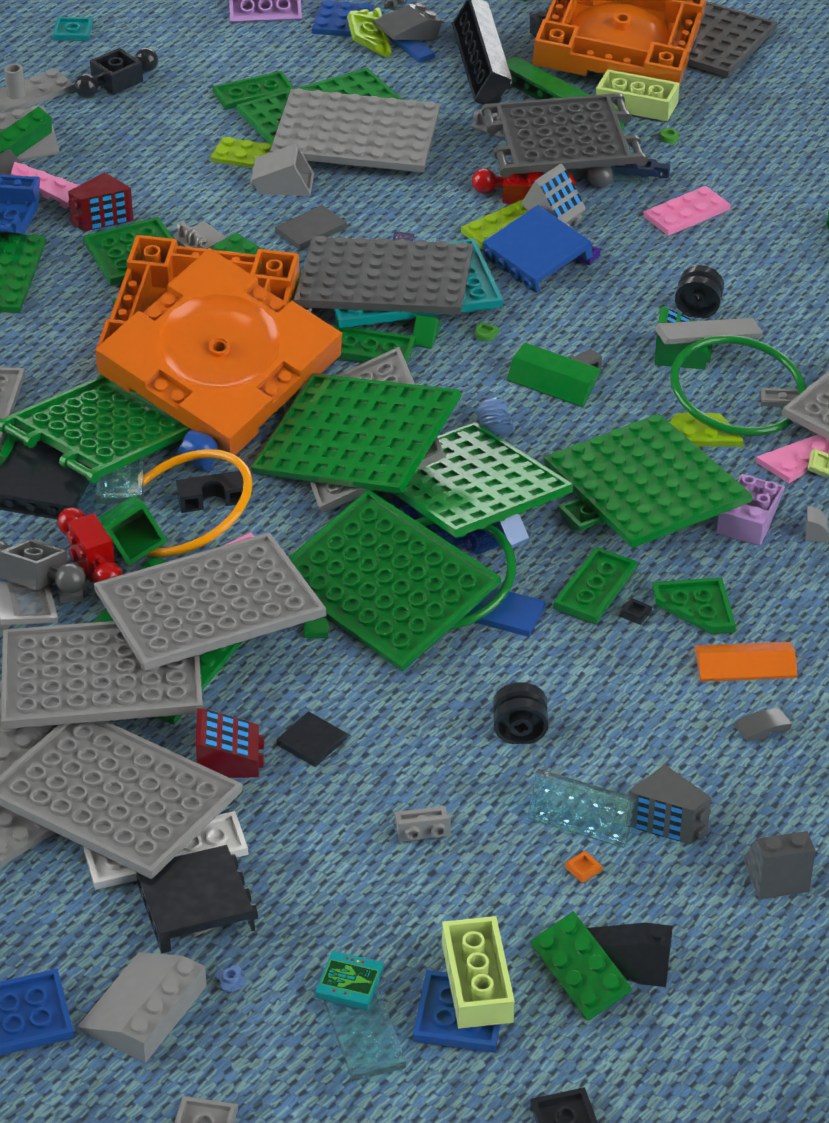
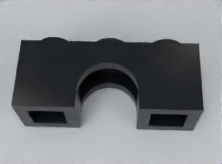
(193, 491)

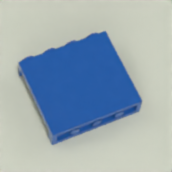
(535, 247)

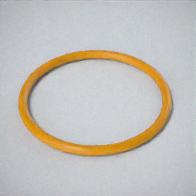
(226, 523)

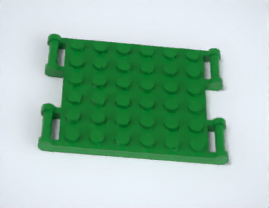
(96, 426)

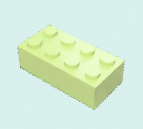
(642, 94)
(477, 972)

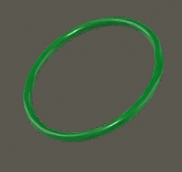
(731, 339)
(508, 581)

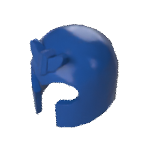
(195, 441)

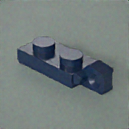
(651, 169)

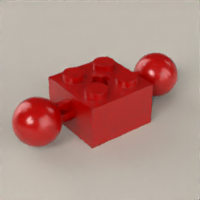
(514, 187)
(89, 544)

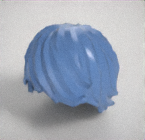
(494, 416)

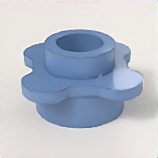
(230, 984)

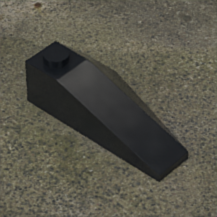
(637, 950)

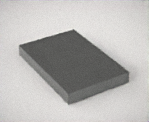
(310, 224)

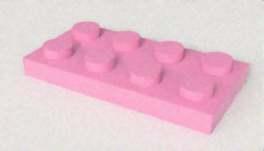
(687, 210)

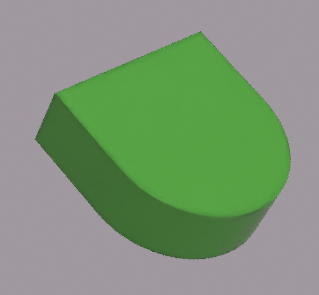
(486, 332)

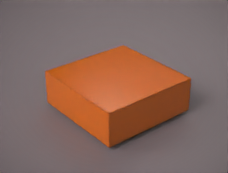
(583, 866)

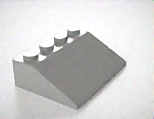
(145, 1003)

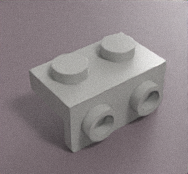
(422, 823)

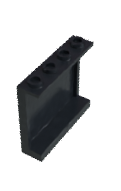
(37, 484)
(196, 895)

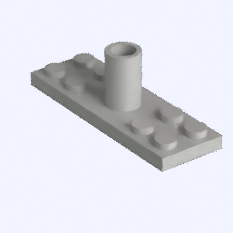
(34, 90)

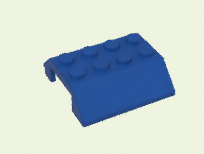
(18, 202)

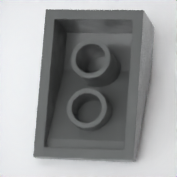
(410, 23)

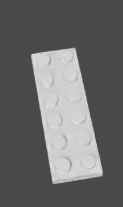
(220, 831)

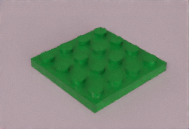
(113, 246)

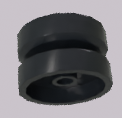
(699, 291)
(520, 713)

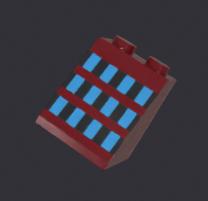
(100, 203)
(228, 744)

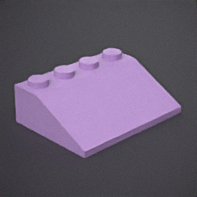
(264, 10)

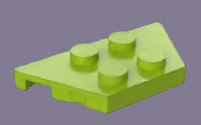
(367, 33)
(704, 435)

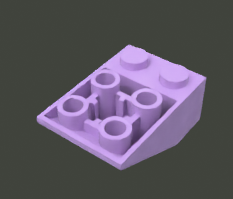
(753, 519)

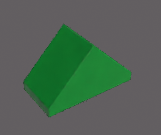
(426, 331)

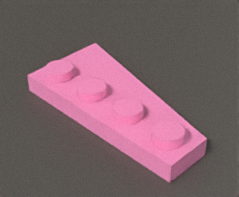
(50, 185)
(792, 460)

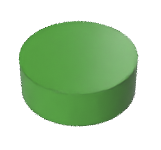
(668, 135)

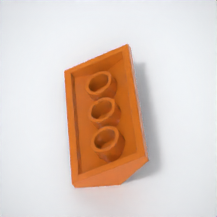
(746, 661)

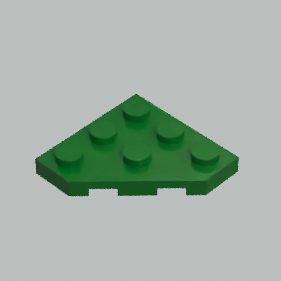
(697, 602)

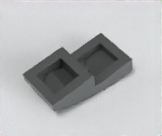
(760, 724)

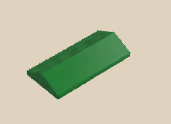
(553, 374)
(578, 515)

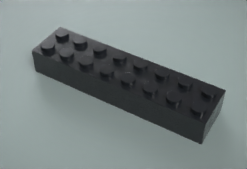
(481, 52)

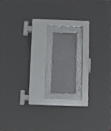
(25, 606)

